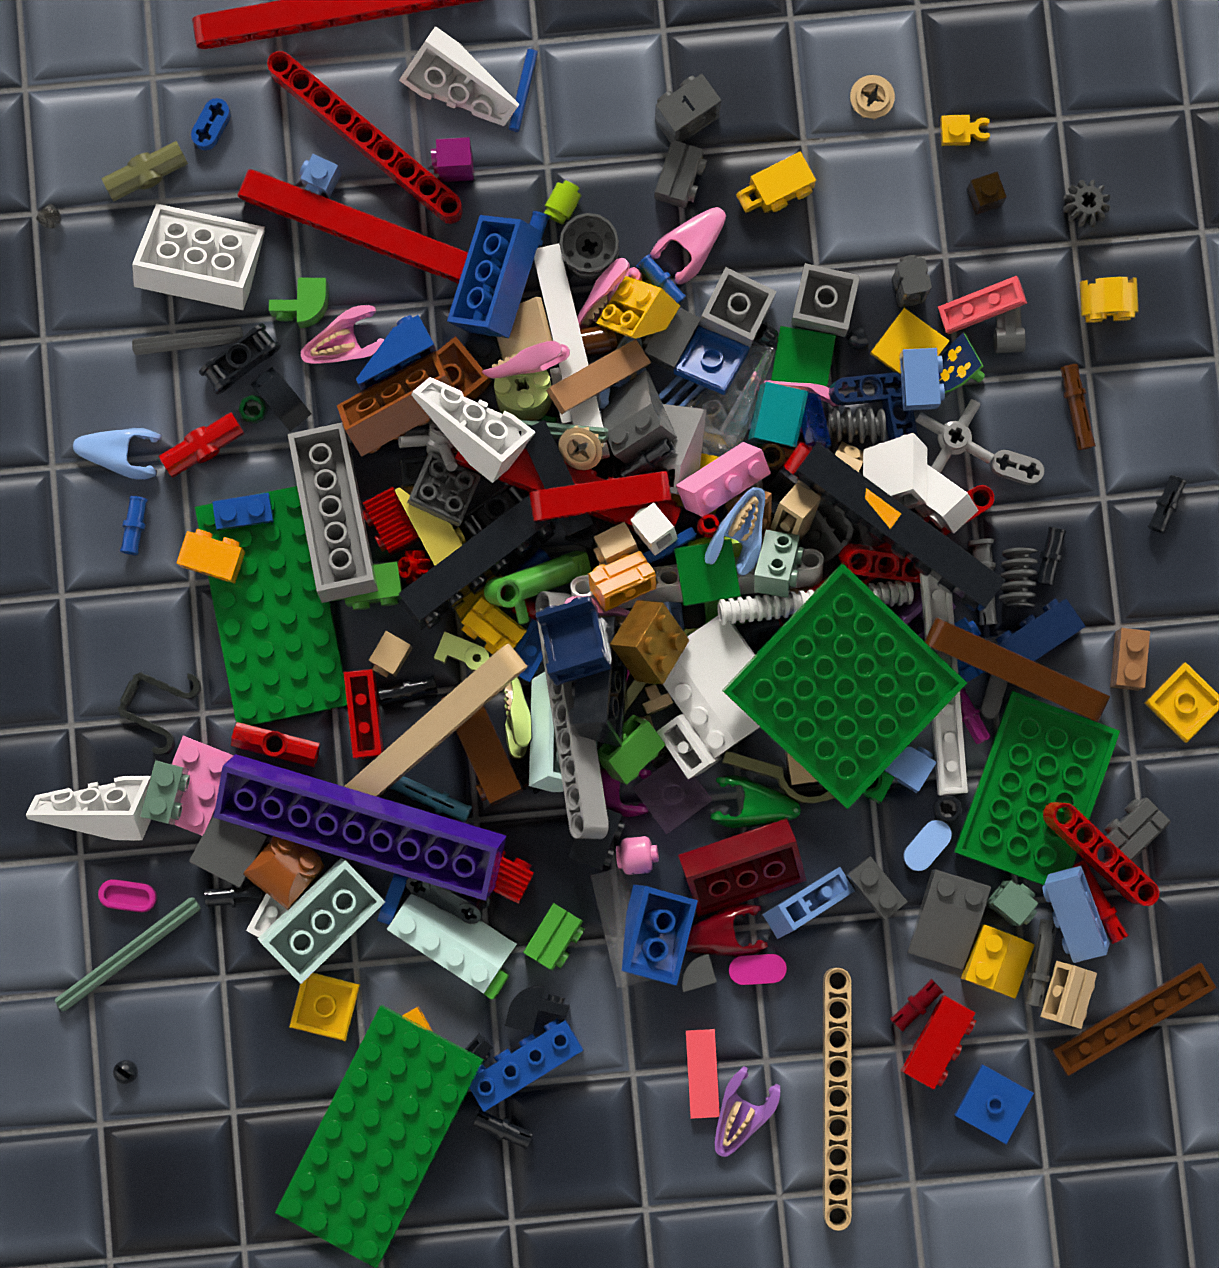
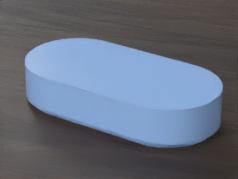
(927, 845)

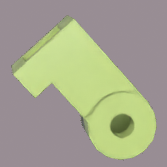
(461, 650)

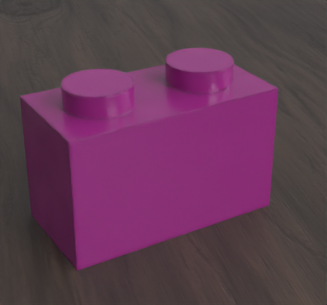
(453, 159)

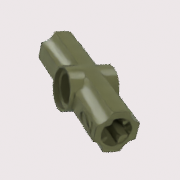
(144, 171)

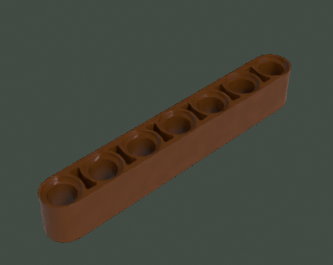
(1016, 669)

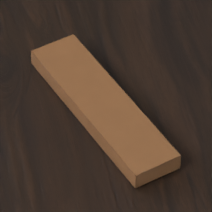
(598, 376)

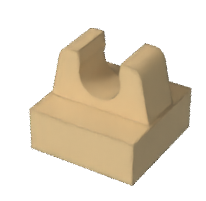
(656, 701)

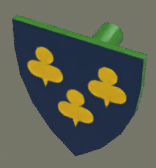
(960, 364)

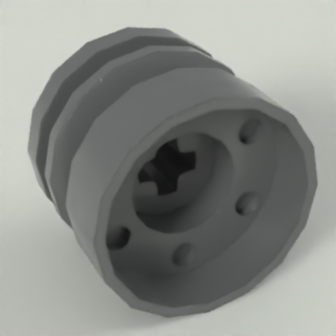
(584, 230)

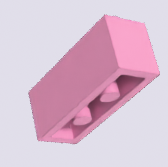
(723, 479)

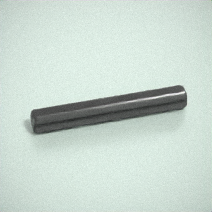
(187, 340)

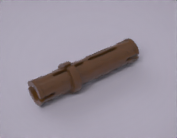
(1076, 400)

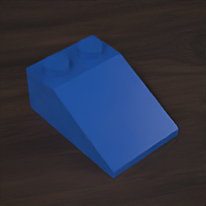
(400, 348)
(656, 933)

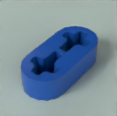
(205, 121)
(392, 899)

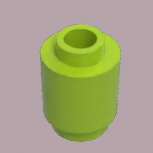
(562, 201)

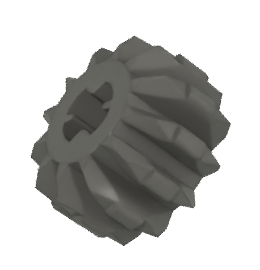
(1092, 212)

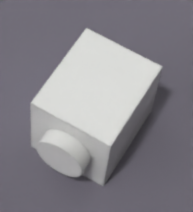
(654, 528)

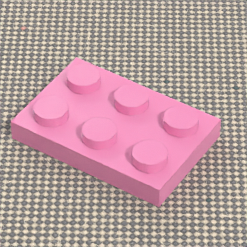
(205, 772)

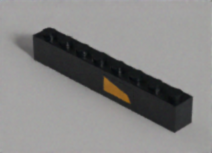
(899, 527)

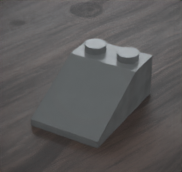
(636, 418)
(948, 919)

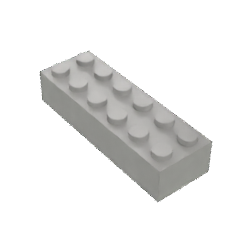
(332, 512)

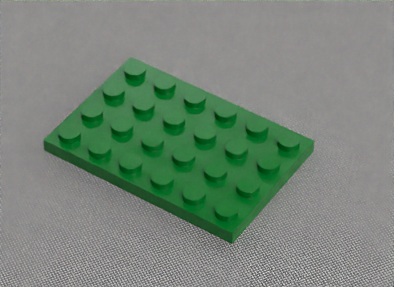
(1034, 761)

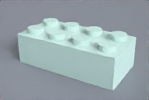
(321, 920)

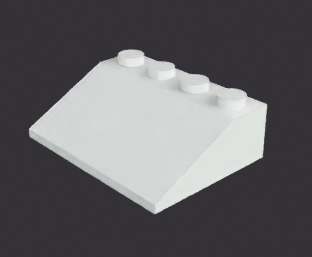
(198, 256)
(697, 682)

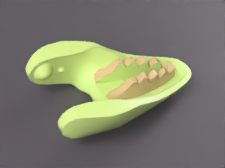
(518, 720)

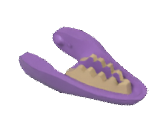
(740, 1118)

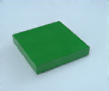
(803, 356)
(705, 581)

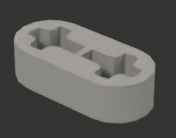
(1014, 473)

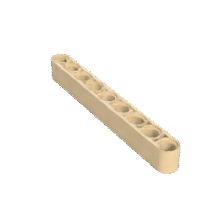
(439, 722)
(843, 1111)

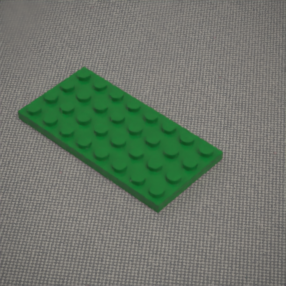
(272, 622)
(379, 1136)

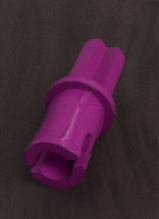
(972, 720)

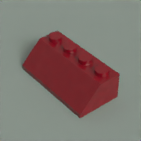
(742, 867)

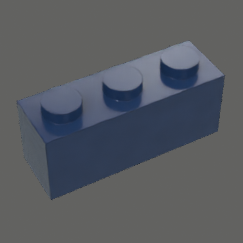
(1043, 633)

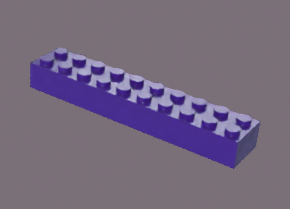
(359, 826)

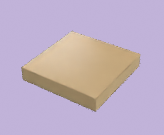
(528, 328)

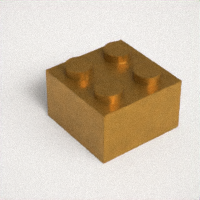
(649, 642)

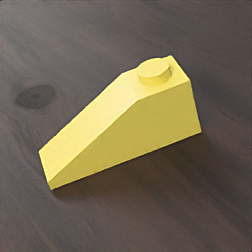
(436, 534)

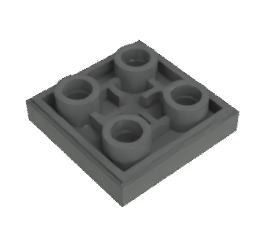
(443, 491)
(227, 850)

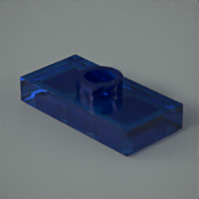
(814, 422)

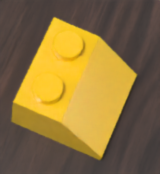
(997, 961)

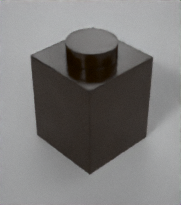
(986, 193)

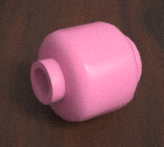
(636, 855)

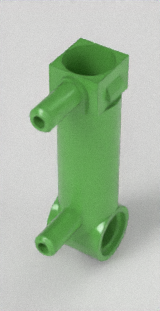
(535, 580)

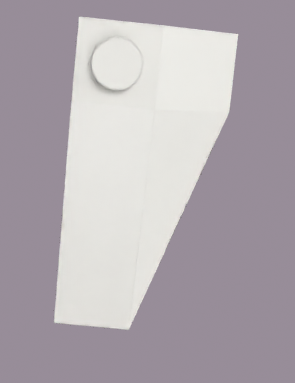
(452, 75)
(480, 434)
(102, 810)

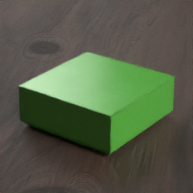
(497, 984)

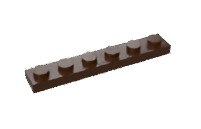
(1133, 1019)

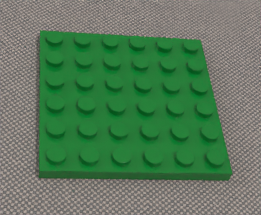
(844, 686)

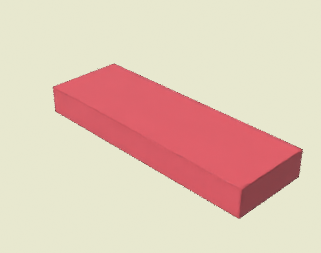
(982, 305)
(702, 1073)

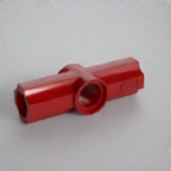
(201, 445)
(258, 739)

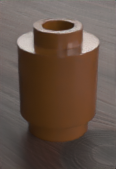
(598, 340)

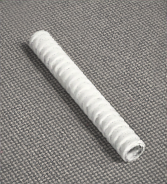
(780, 606)

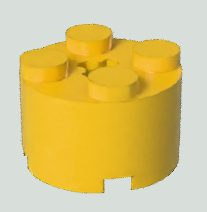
(1109, 298)

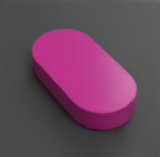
(127, 895)
(757, 969)

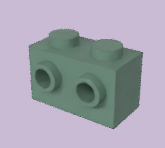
(777, 563)
(165, 793)
(1013, 903)

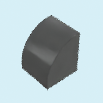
(698, 973)

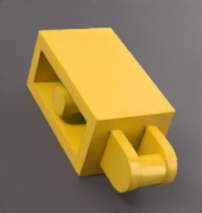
(778, 185)

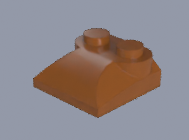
(463, 369)
(285, 870)

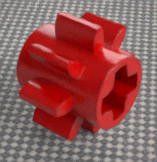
(414, 565)

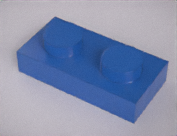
(243, 511)
(530, 651)

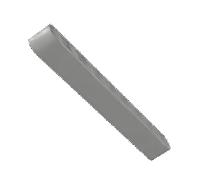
(576, 753)

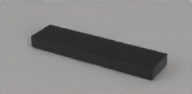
(553, 471)

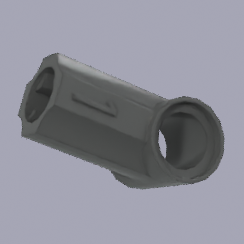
(1008, 333)

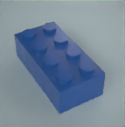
(494, 276)

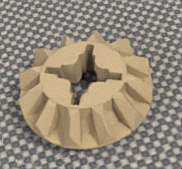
(867, 85)
(581, 459)

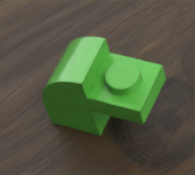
(309, 306)

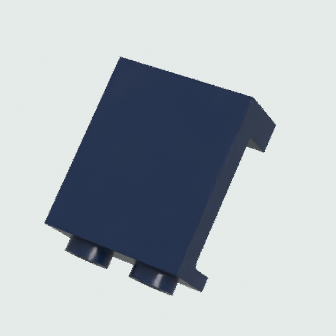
(573, 640)

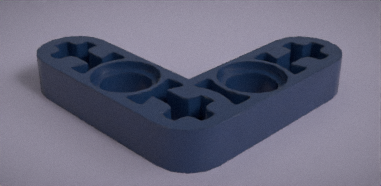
(888, 397)

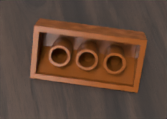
(388, 406)

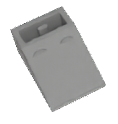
(689, 429)

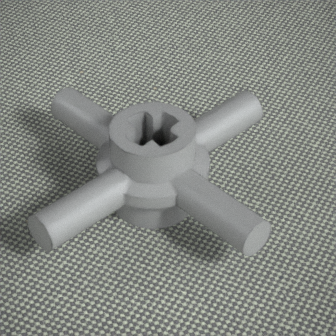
(965, 437)
(435, 442)

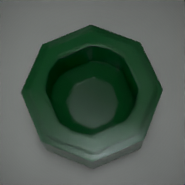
(253, 409)

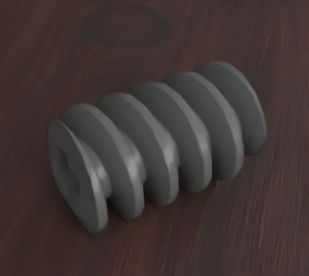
(857, 424)
(1017, 577)

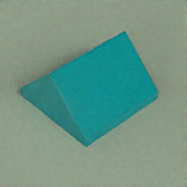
(778, 414)

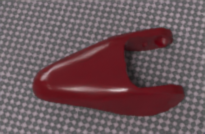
(717, 934)

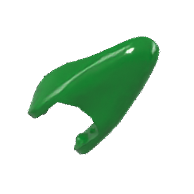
(760, 804)

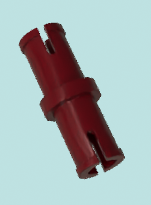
(916, 1005)

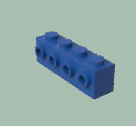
(525, 1064)

